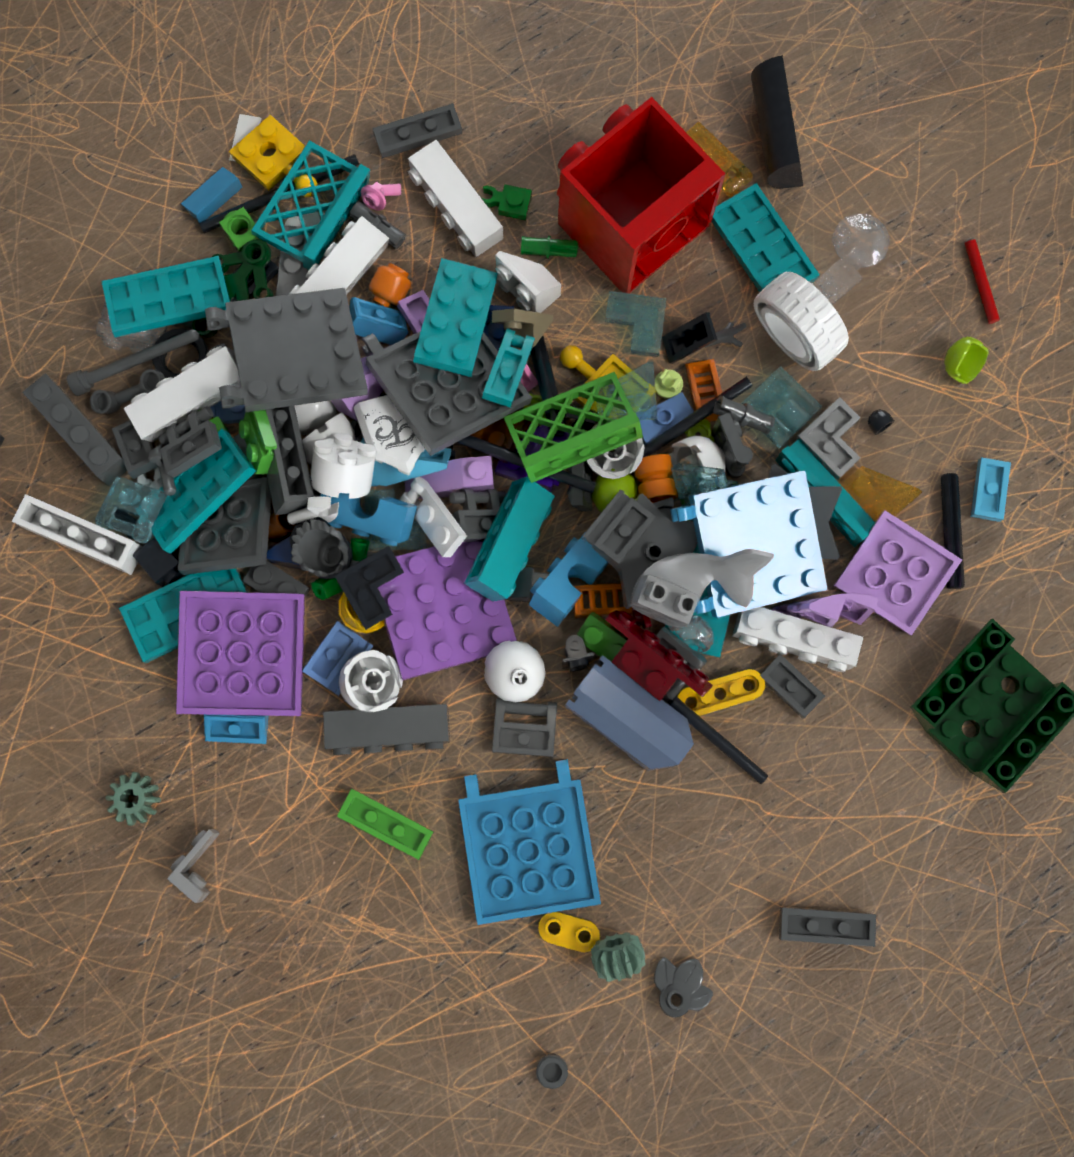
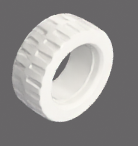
(801, 321)

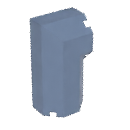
(631, 717)

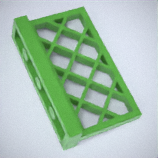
(581, 444)

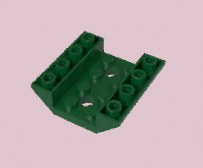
(1008, 726)

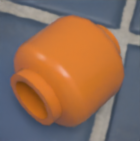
(389, 285)

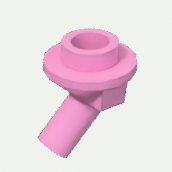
(374, 195)

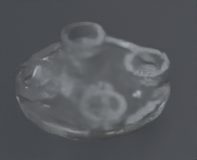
(861, 240)

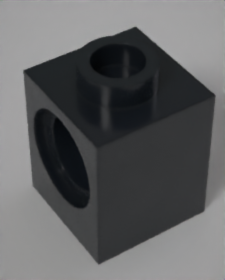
(158, 563)

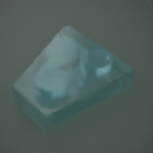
(639, 390)

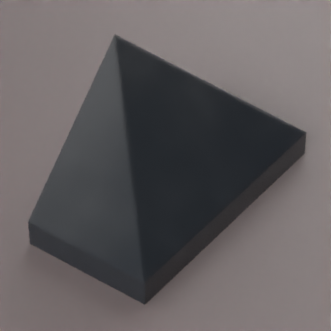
(689, 337)

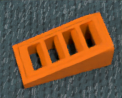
(696, 393)
(580, 612)

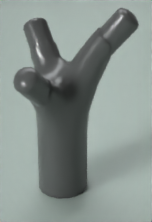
(727, 335)

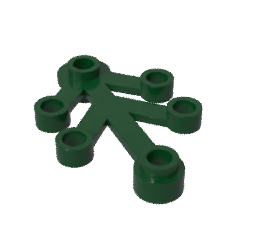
(237, 282)

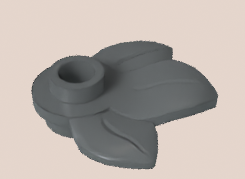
(684, 983)

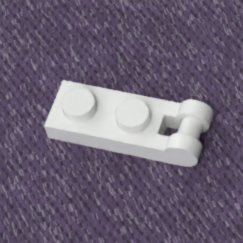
(434, 518)

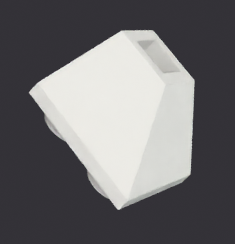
(527, 281)

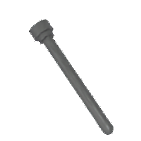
(82, 382)

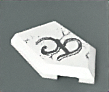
(389, 433)

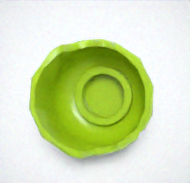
(965, 359)
(607, 489)

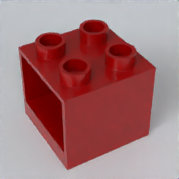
(637, 193)

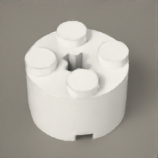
(342, 466)

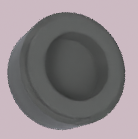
(552, 1071)

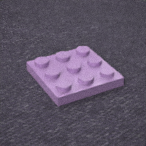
(900, 570)

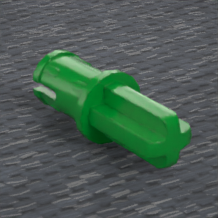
(548, 247)

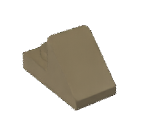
(523, 322)

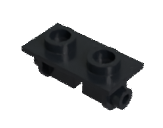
(576, 654)

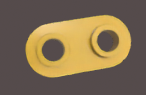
(569, 930)

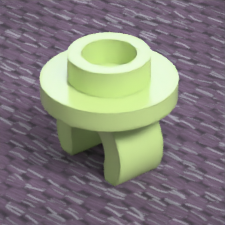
(668, 383)

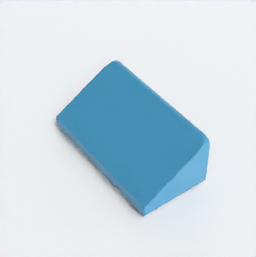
(212, 194)
(383, 322)
(236, 728)

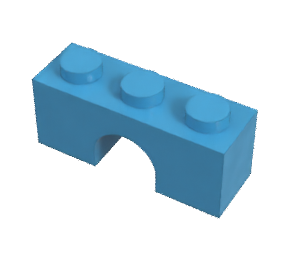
(390, 522)
(555, 594)

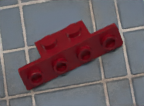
(651, 662)

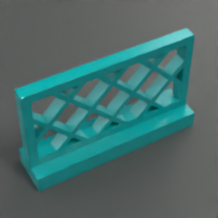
(330, 222)

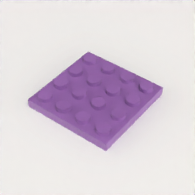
(439, 617)
(240, 653)

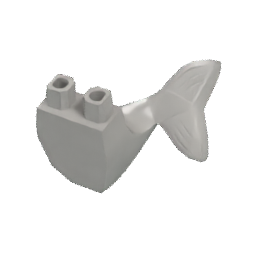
(675, 584)

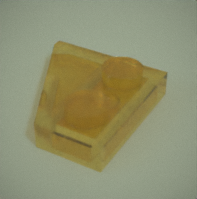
(879, 492)

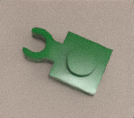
(512, 202)

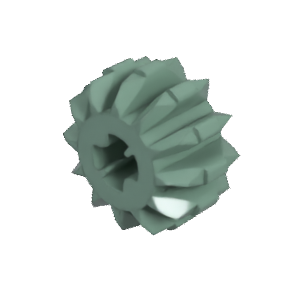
(130, 810)
(618, 957)

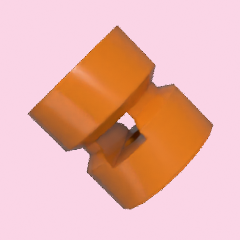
(655, 477)

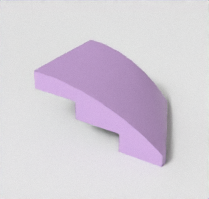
(828, 609)

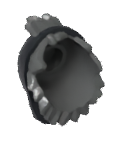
(320, 548)

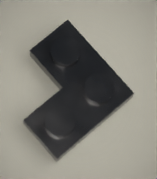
(362, 582)

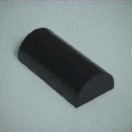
(776, 124)

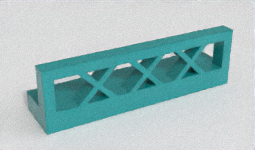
(847, 514)

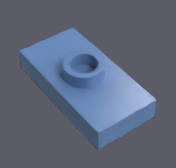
(668, 414)

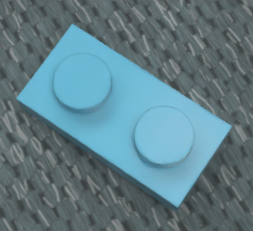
(990, 489)

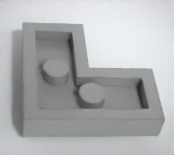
(824, 439)

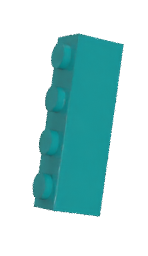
(510, 540)

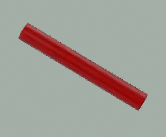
(982, 281)

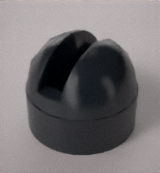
(880, 421)

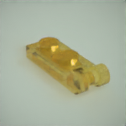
(723, 158)

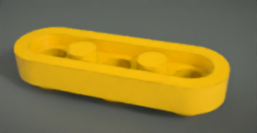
(733, 690)

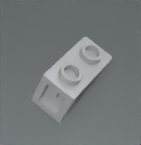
(192, 884)

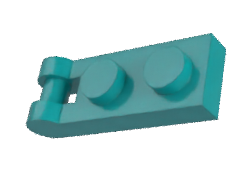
(508, 368)

